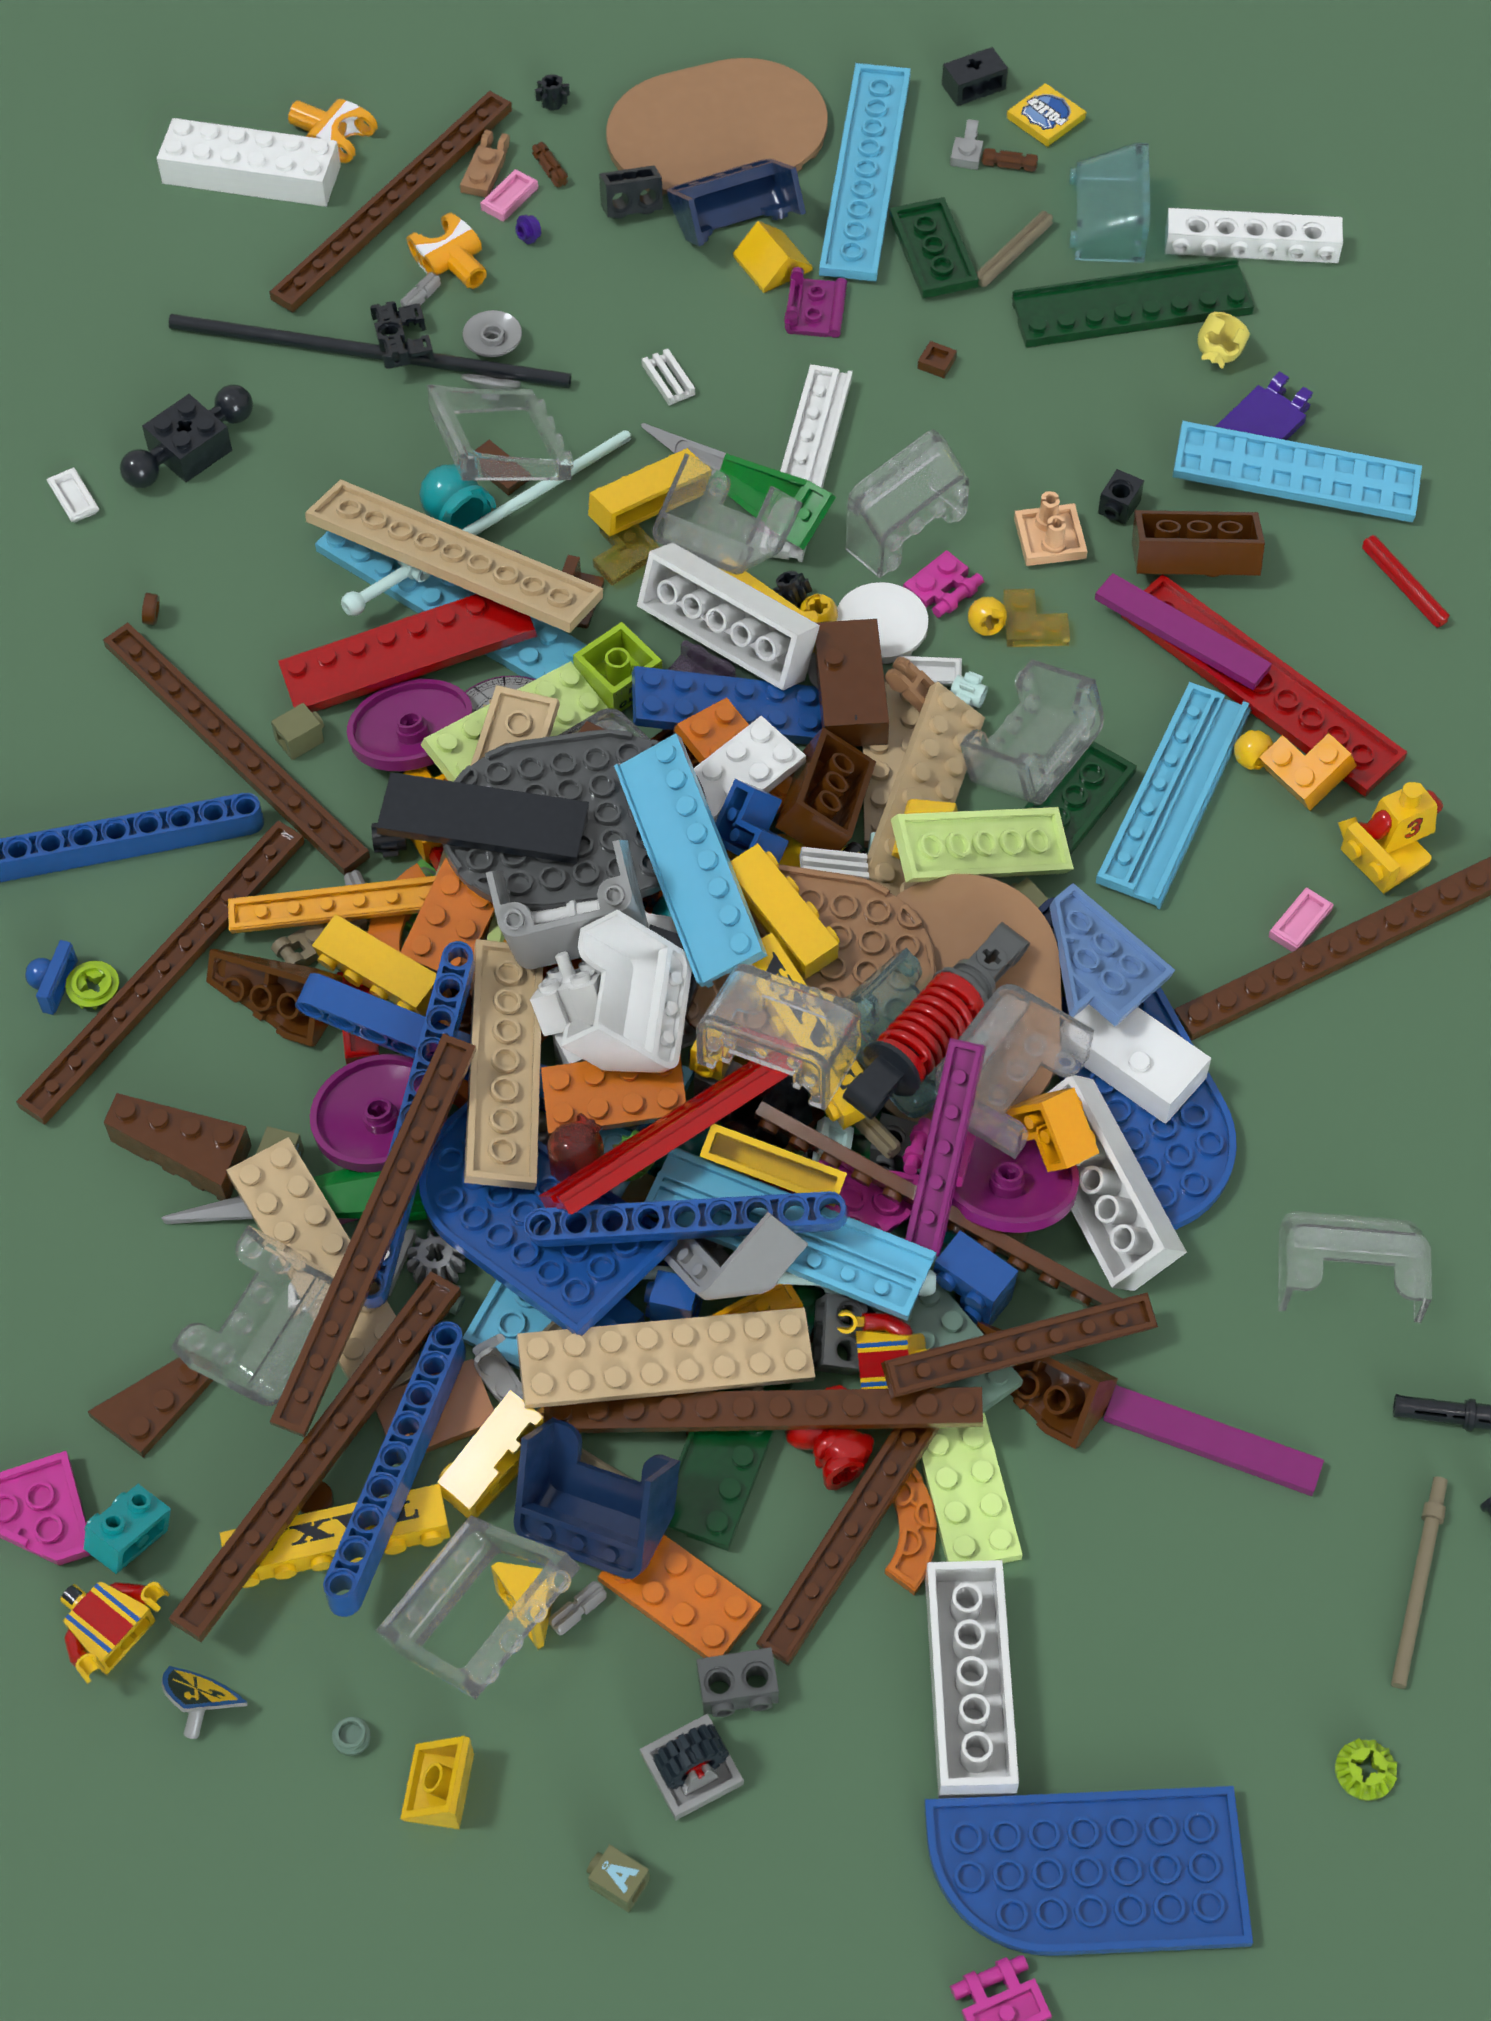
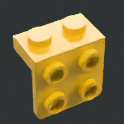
(1383, 868)

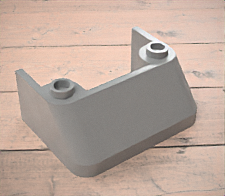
(540, 943)
(749, 1269)

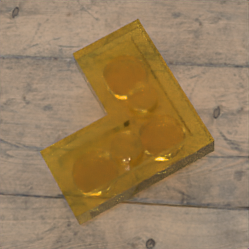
(626, 556)
(1031, 629)

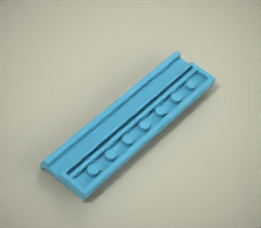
(1173, 795)
(690, 861)
(850, 1260)

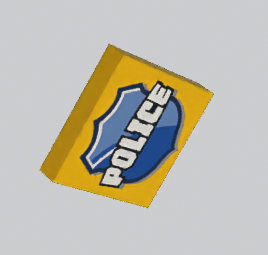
(1046, 114)

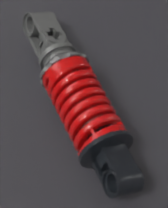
(922, 1031)

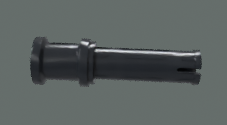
(1467, 1414)

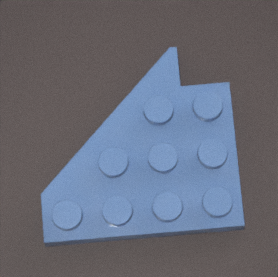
(1102, 958)

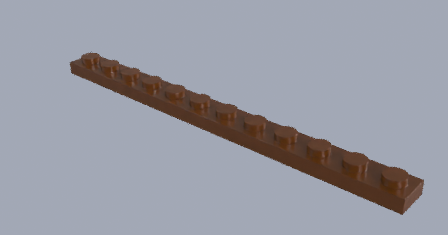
(390, 202)
(237, 749)
(1335, 950)
(157, 975)
(899, 1189)
(372, 1236)
(777, 1411)
(314, 1458)

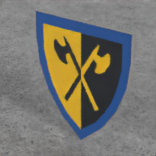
(195, 1694)

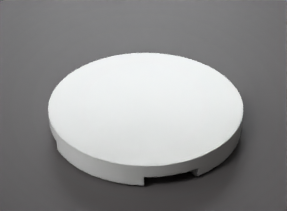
(899, 616)

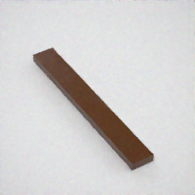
(1018, 1345)
(844, 1542)

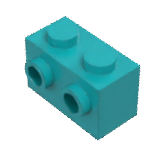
(126, 1528)

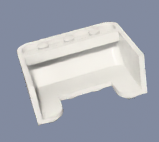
(638, 999)

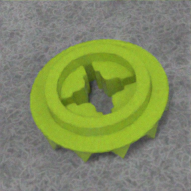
(95, 972)
(1351, 1776)

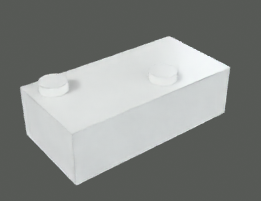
(1145, 1061)

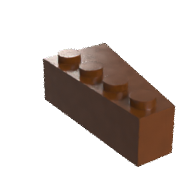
(179, 1141)

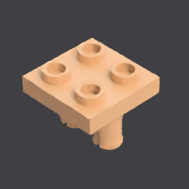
(1050, 532)

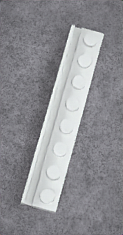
(815, 432)

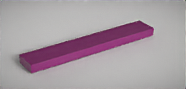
(1183, 631)
(945, 1144)
(1214, 1440)

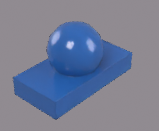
(51, 976)

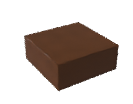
(937, 359)

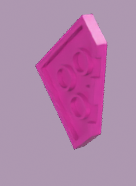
(869, 1204)
(43, 1509)

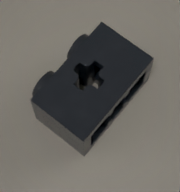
(974, 76)

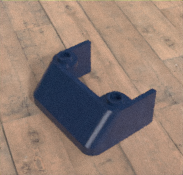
(734, 196)

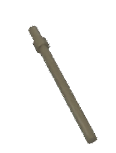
(1433, 1516)

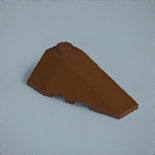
(268, 990)
(1062, 1394)

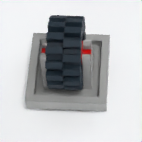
(691, 1767)

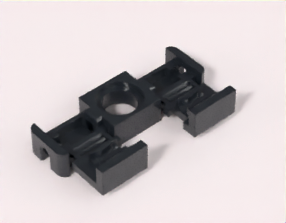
(391, 322)

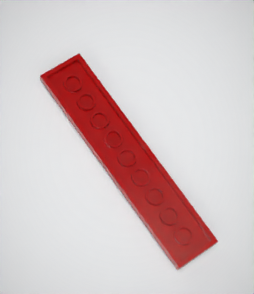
(1284, 696)

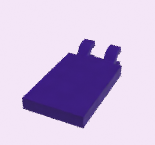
(1268, 411)

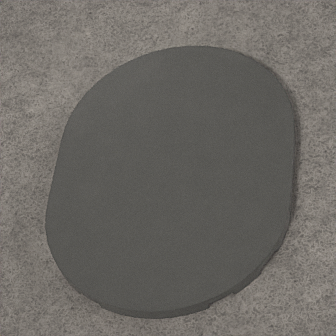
(569, 768)

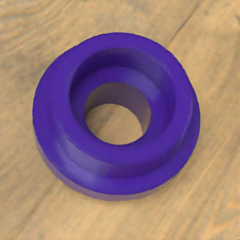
(528, 228)

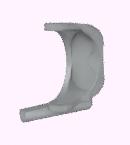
(495, 1369)

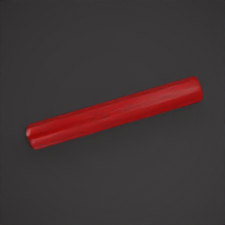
(1405, 581)

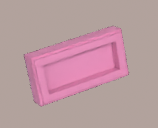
(509, 195)
(1301, 920)

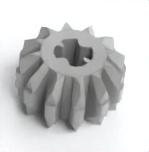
(430, 1249)

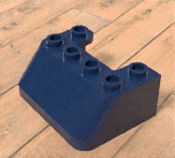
(590, 1510)

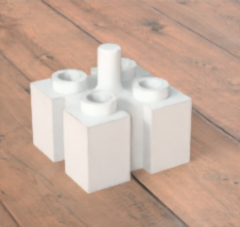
(566, 995)

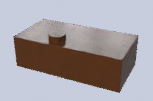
(1197, 543)
(852, 681)
(826, 793)

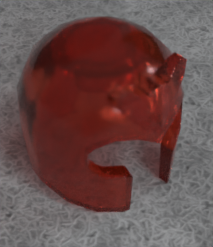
(574, 1146)

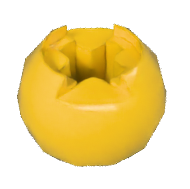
(820, 604)
(987, 616)
(1250, 747)

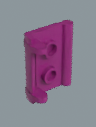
(814, 306)

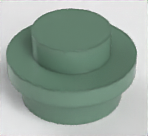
(351, 1736)

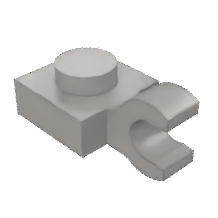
(967, 150)

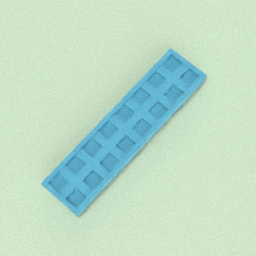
(1297, 471)

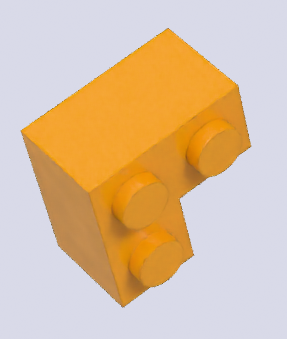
(1308, 775)
(1058, 1128)

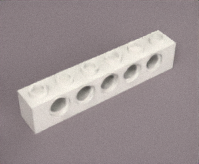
(1253, 235)

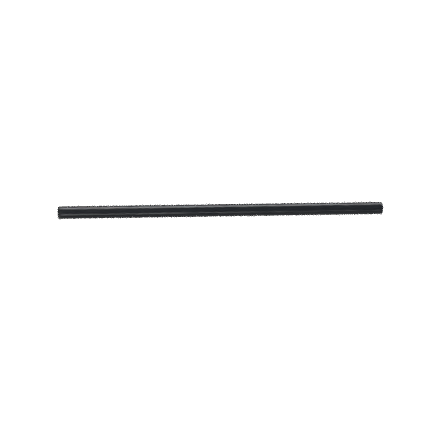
(367, 350)

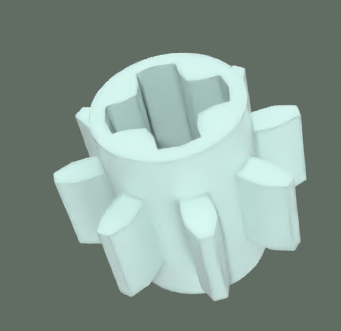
(970, 689)

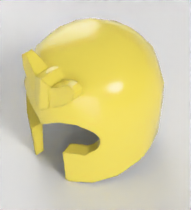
(1222, 338)

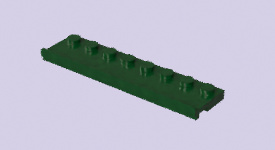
(1130, 302)
(723, 1466)

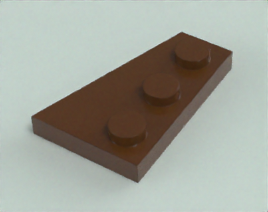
(150, 1406)

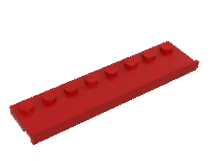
(402, 651)
(661, 1137)

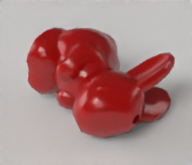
(836, 1451)

